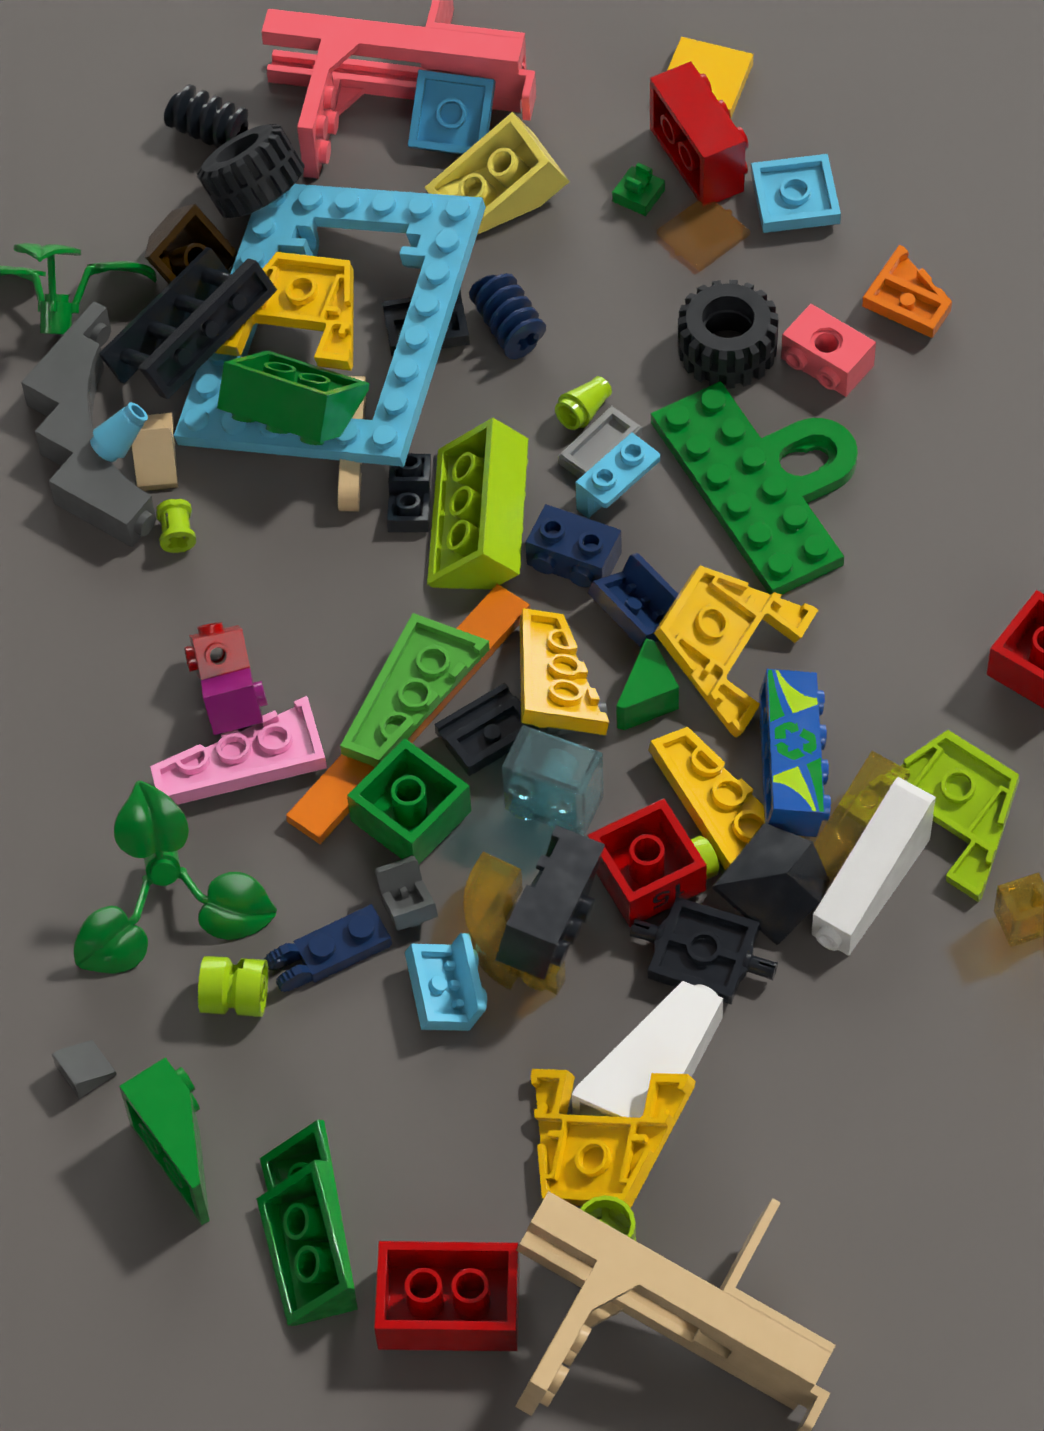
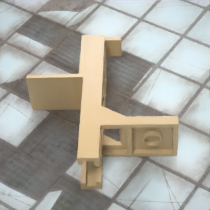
(709, 1321)

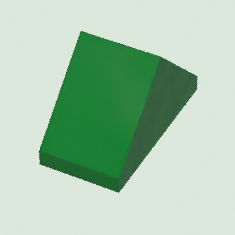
(648, 691)

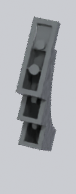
(65, 392)

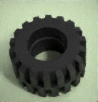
(251, 170)
(734, 309)

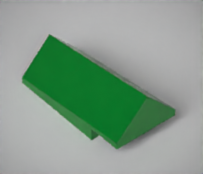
(306, 1228)

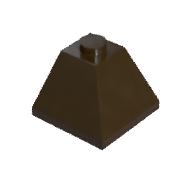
(182, 239)

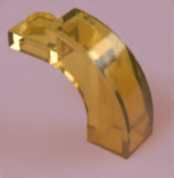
(487, 901)

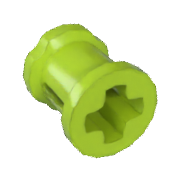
(175, 525)

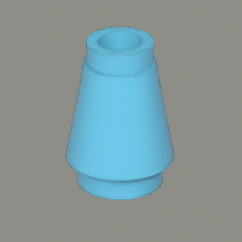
(118, 433)

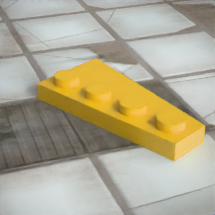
(554, 679)
(712, 796)

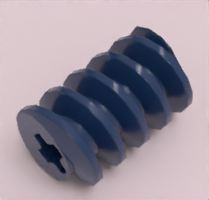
(508, 314)

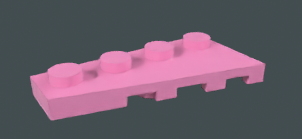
(261, 754)

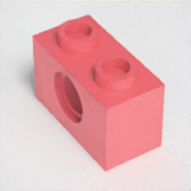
(828, 350)

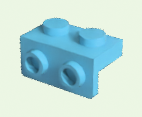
(614, 474)
(446, 984)

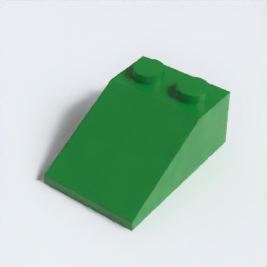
(166, 1122)

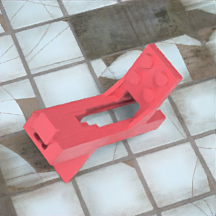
(338, 82)

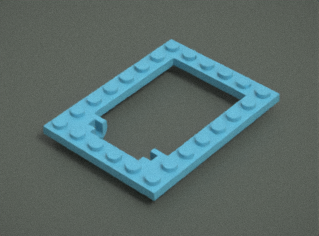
(441, 243)

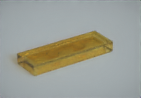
(856, 810)

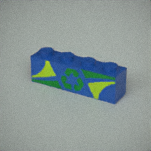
(793, 752)

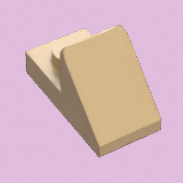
(155, 454)

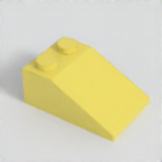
(504, 169)

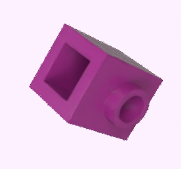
(233, 700)

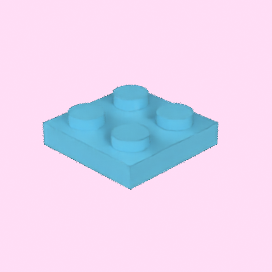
(795, 193)

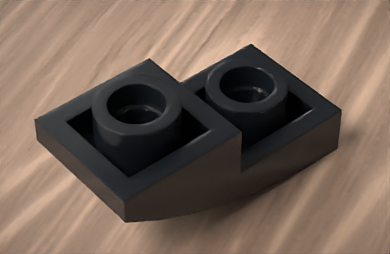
(410, 495)

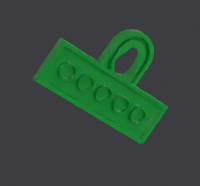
(749, 489)

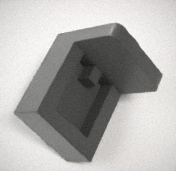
(405, 893)

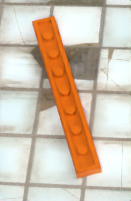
(327, 800)

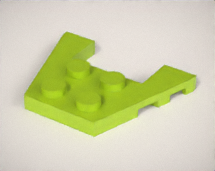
(970, 802)

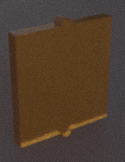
(703, 233)

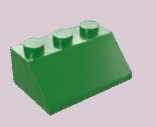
(290, 396)

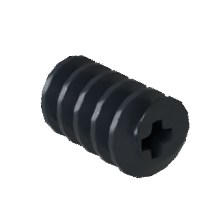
(205, 118)

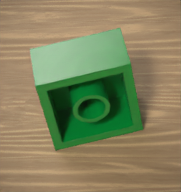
(409, 802)

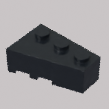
(552, 906)

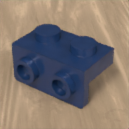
(635, 598)

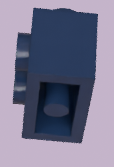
(572, 546)

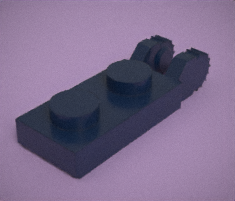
(330, 948)

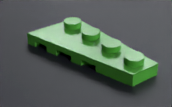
(412, 683)

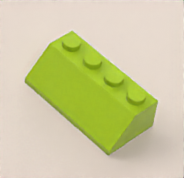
(478, 508)

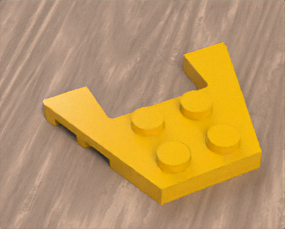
(309, 296)
(712, 626)
(602, 1154)

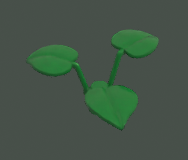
(55, 308)
(155, 830)

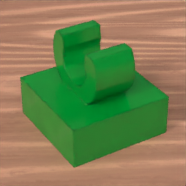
(638, 189)

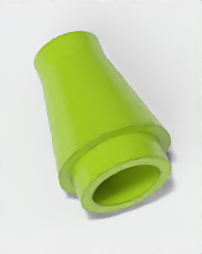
(581, 404)

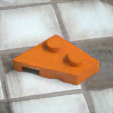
(908, 295)

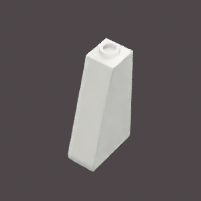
(875, 866)
(664, 1042)

